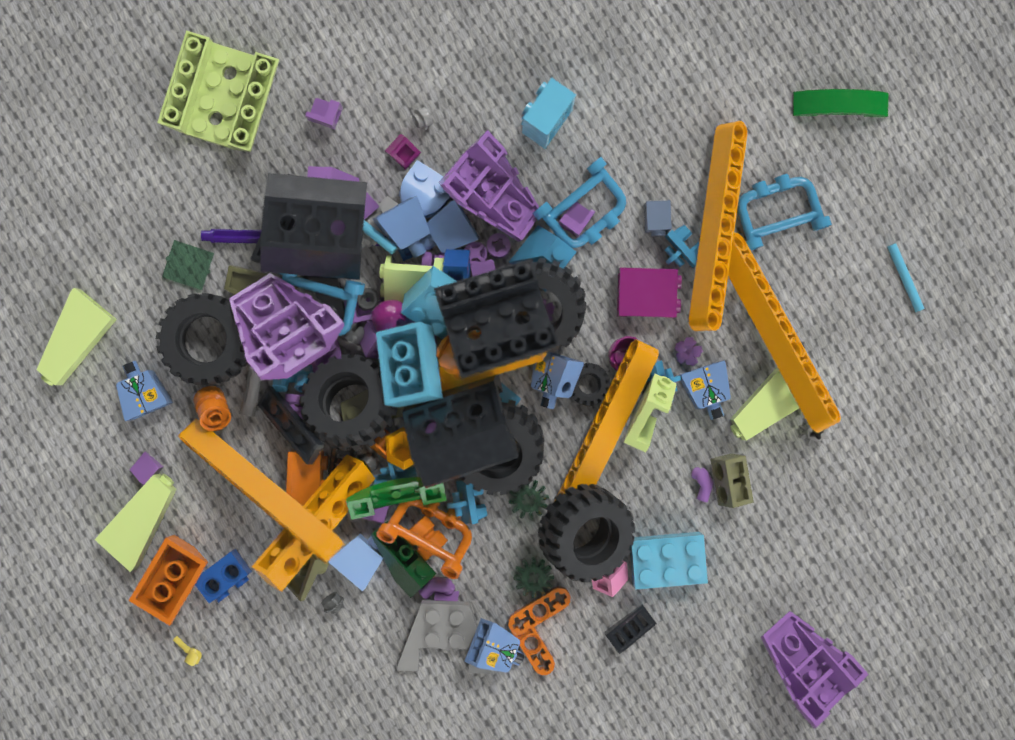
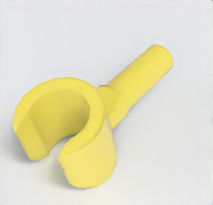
(193, 655)

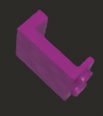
(648, 292)

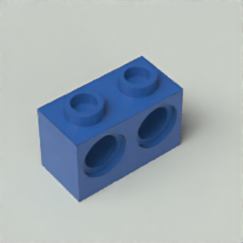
(457, 264)
(220, 573)

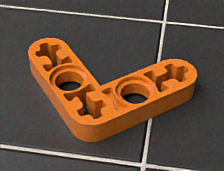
(530, 631)

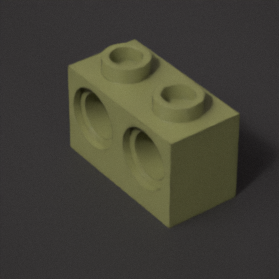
(732, 480)

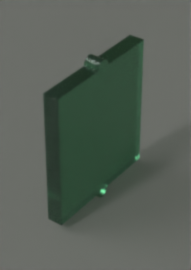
(188, 265)

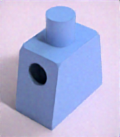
(358, 560)

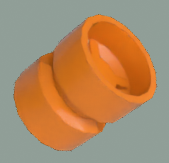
(212, 408)
(424, 528)

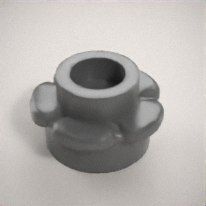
(368, 293)
(332, 603)

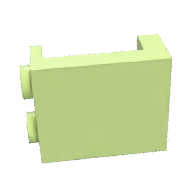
(401, 277)
(658, 396)

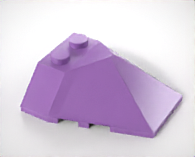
(490, 188)
(282, 327)
(811, 667)

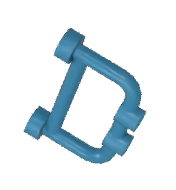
(781, 184)
(609, 220)
(349, 293)

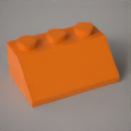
(304, 478)
(169, 579)

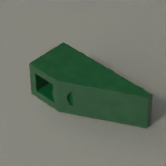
(405, 564)

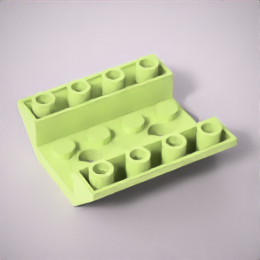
(201, 90)

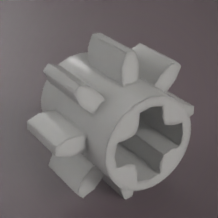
(806, 434)

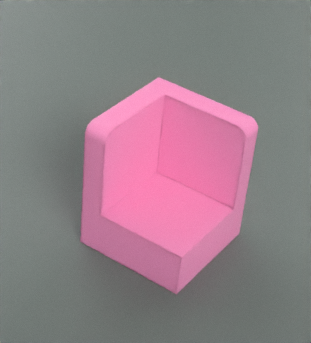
(613, 583)

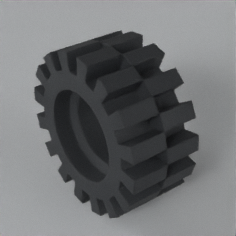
(603, 385)

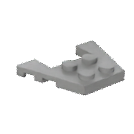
(439, 626)

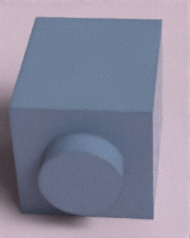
(657, 217)

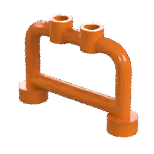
(451, 568)

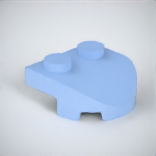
(424, 184)

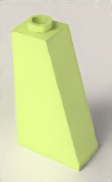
(74, 336)
(764, 407)
(136, 524)

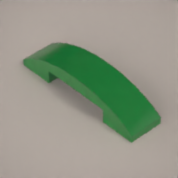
(840, 102)
(393, 492)

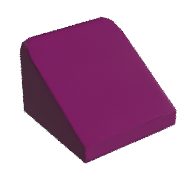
(402, 151)

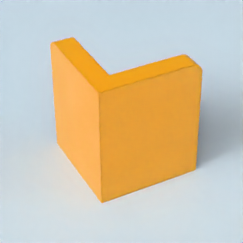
(398, 449)

